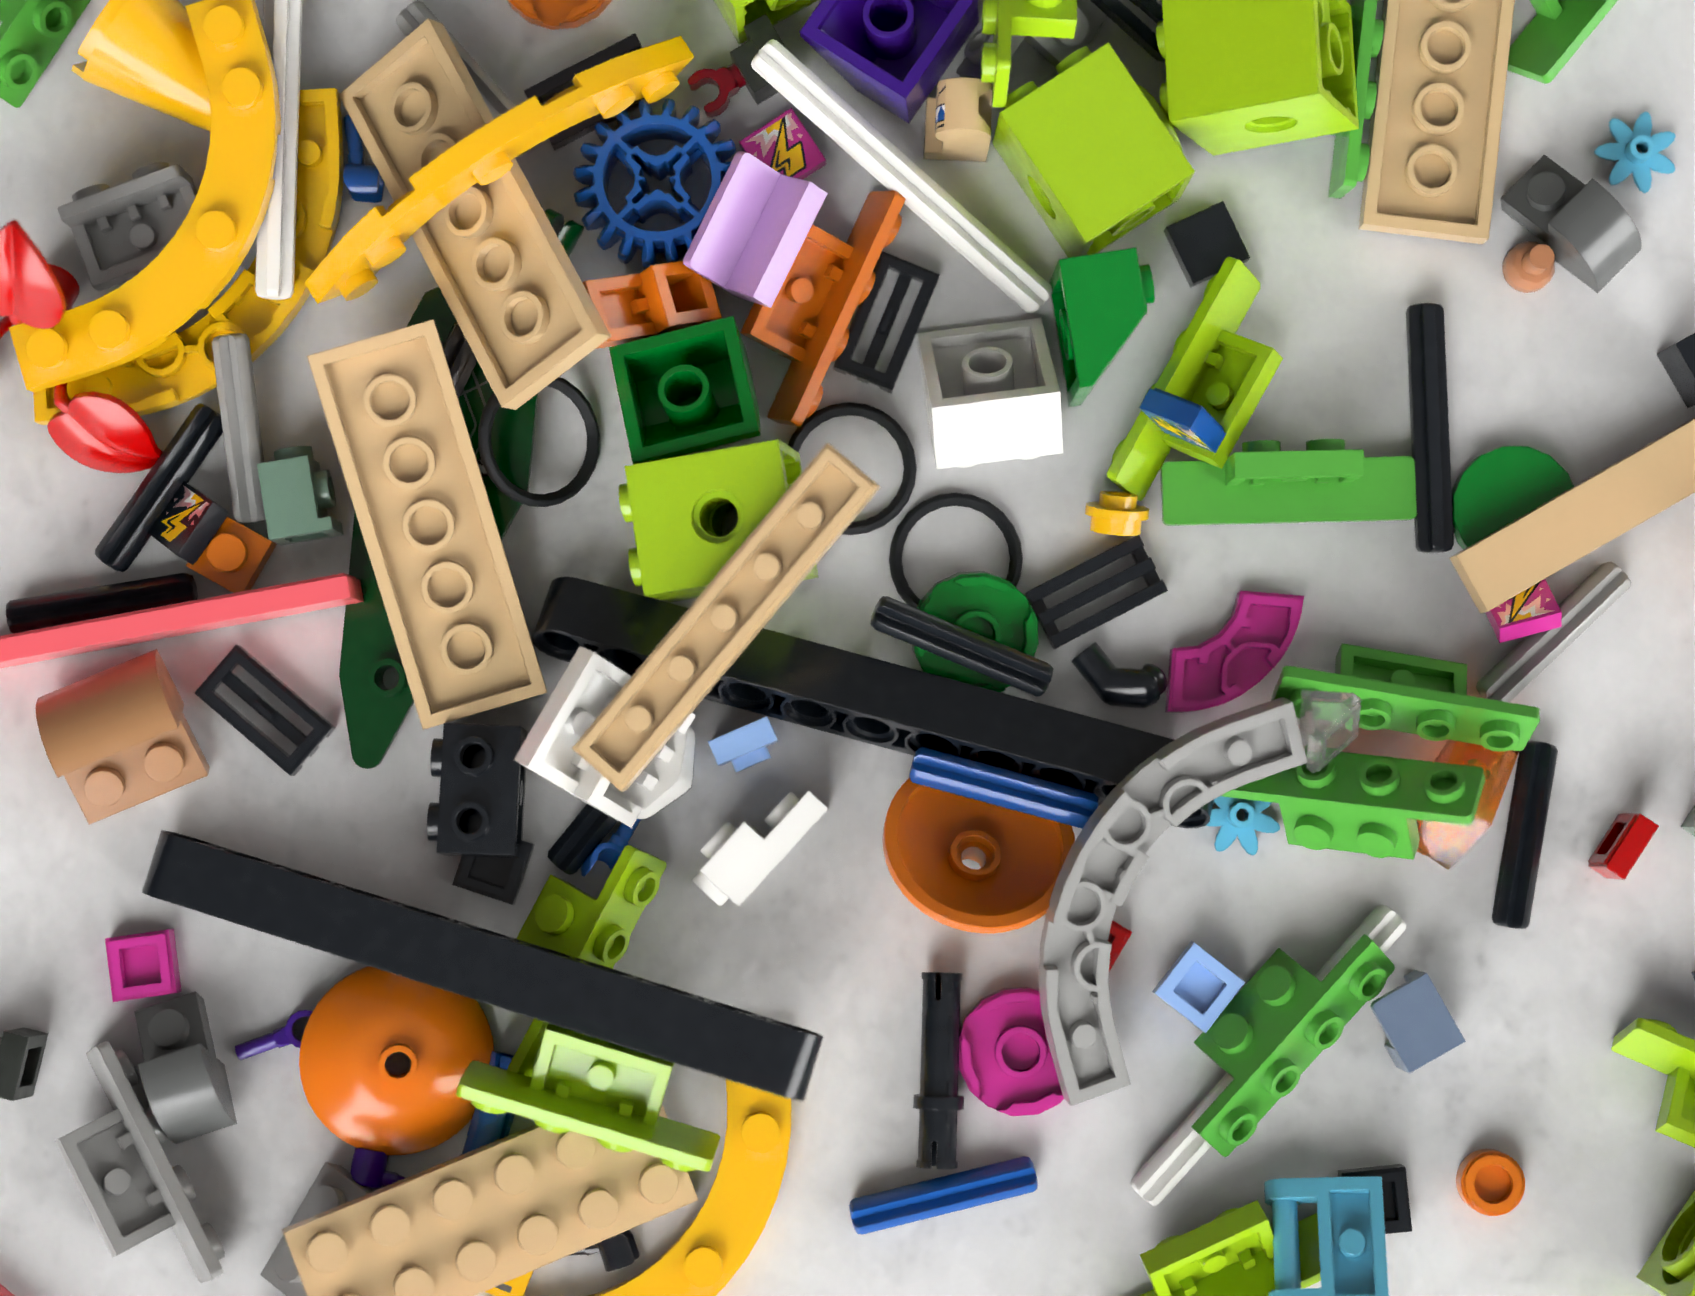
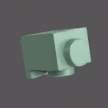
(297, 497)

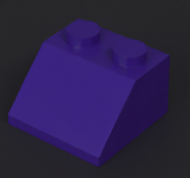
(891, 46)

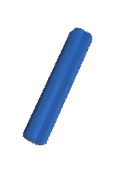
(1002, 787)
(943, 1195)

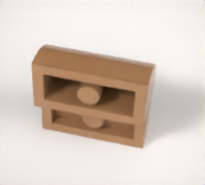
(120, 737)

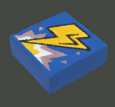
(1183, 419)

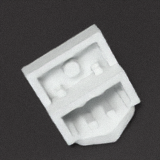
(571, 709)

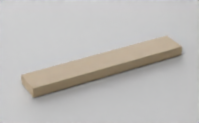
(1579, 520)
(726, 617)

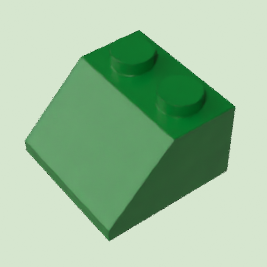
(1095, 313)
(686, 391)

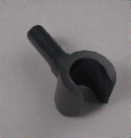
(615, 1252)

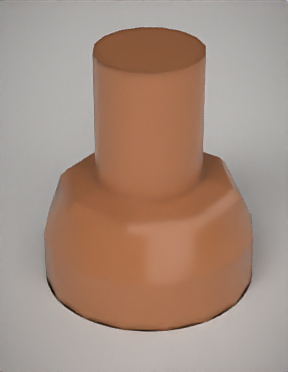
(1529, 266)

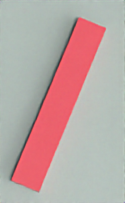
(179, 619)

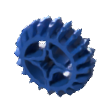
(620, 146)

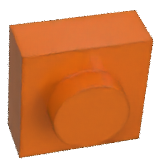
(234, 556)

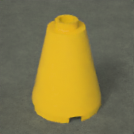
(149, 57)

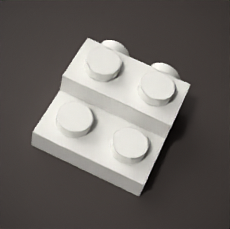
(745, 856)

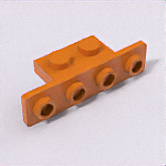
(818, 302)

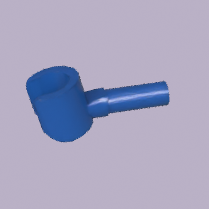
(361, 180)
(610, 851)

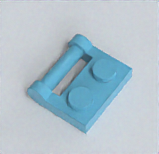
(1348, 1230)

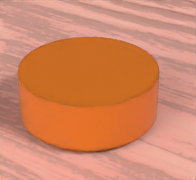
(1490, 1182)

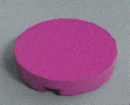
(1008, 1054)

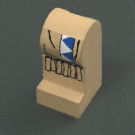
(959, 120)

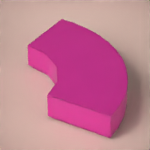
(1237, 655)

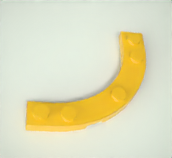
(488, 156)
(213, 234)
(185, 362)
(736, 1205)

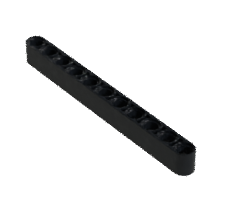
(860, 695)
(485, 965)

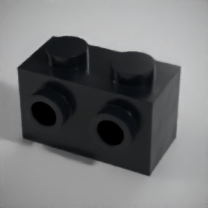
(478, 790)

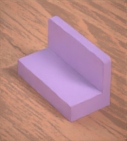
(753, 229)

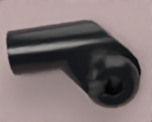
(1120, 685)

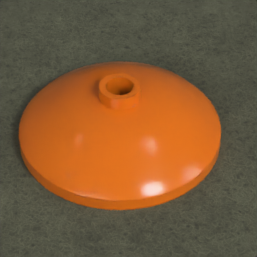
(1018, 855)
(346, 1054)

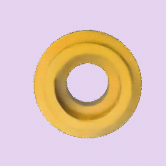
(1116, 514)

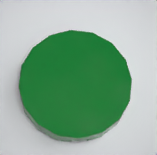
(1502, 489)
(984, 606)

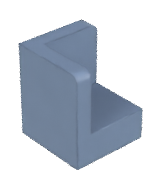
(1416, 1022)

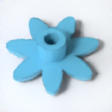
(1630, 159)
(1245, 829)

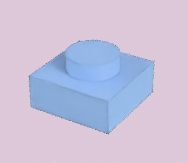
(744, 745)
(1198, 986)

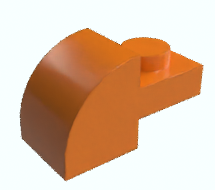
(652, 302)

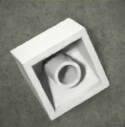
(990, 393)

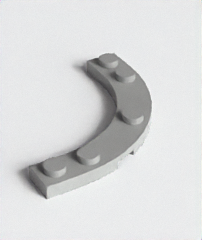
(1109, 858)

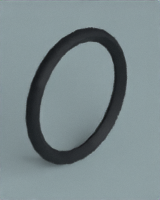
(896, 432)
(576, 483)
(947, 500)

